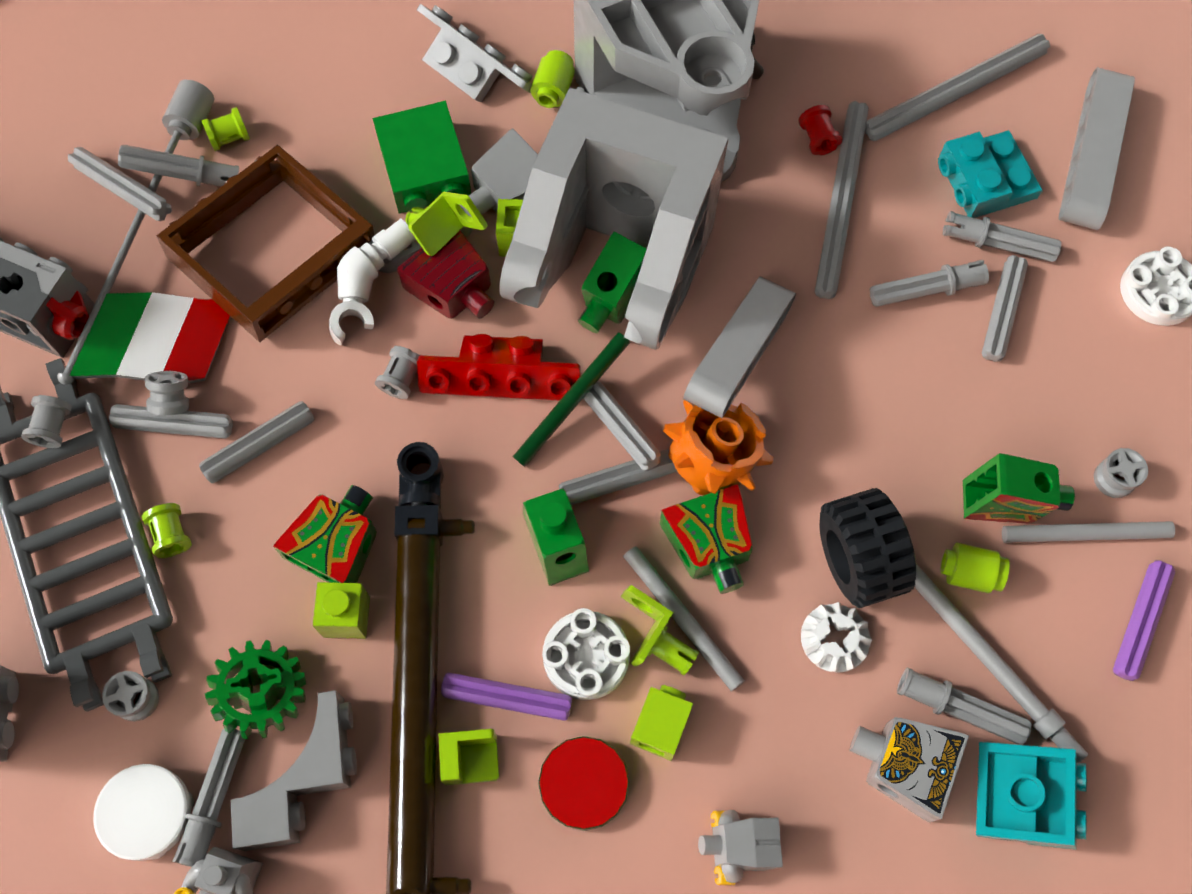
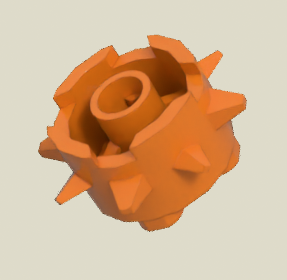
(717, 450)

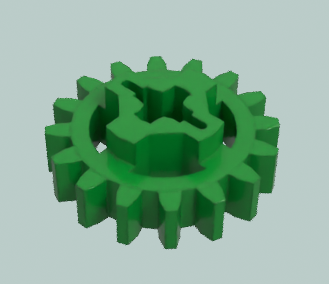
(275, 684)

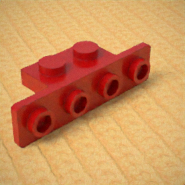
(497, 369)

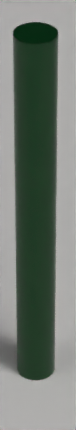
(571, 399)

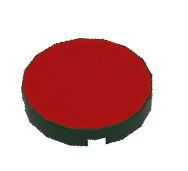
(583, 783)

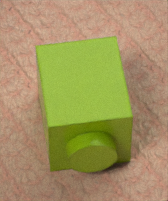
(341, 610)
(661, 721)

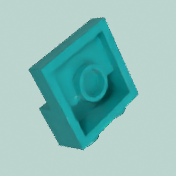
(987, 173)
(1030, 795)

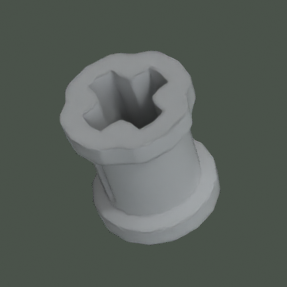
(398, 373)
(46, 421)

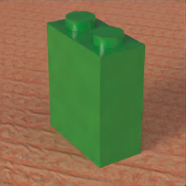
(421, 155)

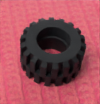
(867, 547)

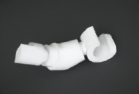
(358, 271)

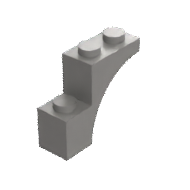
(273, 814)

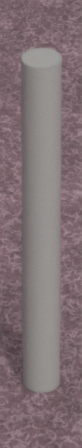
(1085, 532)
(684, 619)

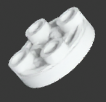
(1159, 287)
(586, 655)
(142, 812)

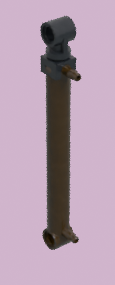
(415, 670)

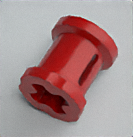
(820, 130)

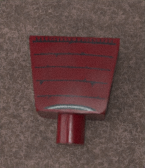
(449, 279)

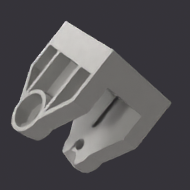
(670, 59)
(626, 175)

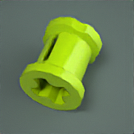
(225, 129)
(166, 530)

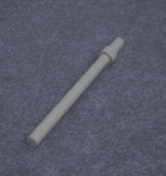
(1047, 721)

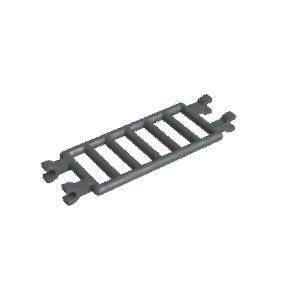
(75, 660)

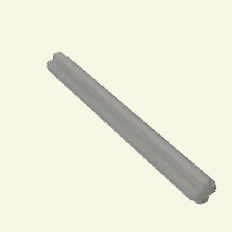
(956, 87)
(841, 201)

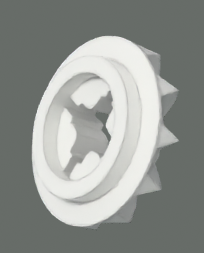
(829, 655)

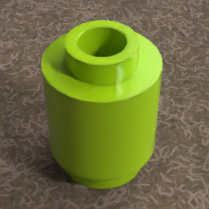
(553, 79)
(975, 568)

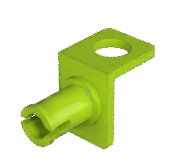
(443, 220)
(658, 640)

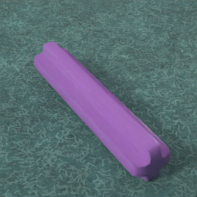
(1144, 620)
(506, 696)

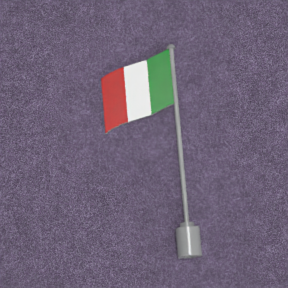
(149, 330)

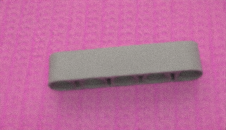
(1097, 149)
(739, 347)

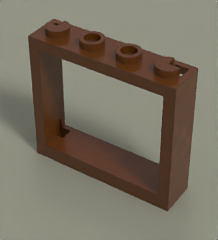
(235, 197)

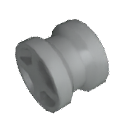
(167, 393)
(1126, 464)
(121, 691)

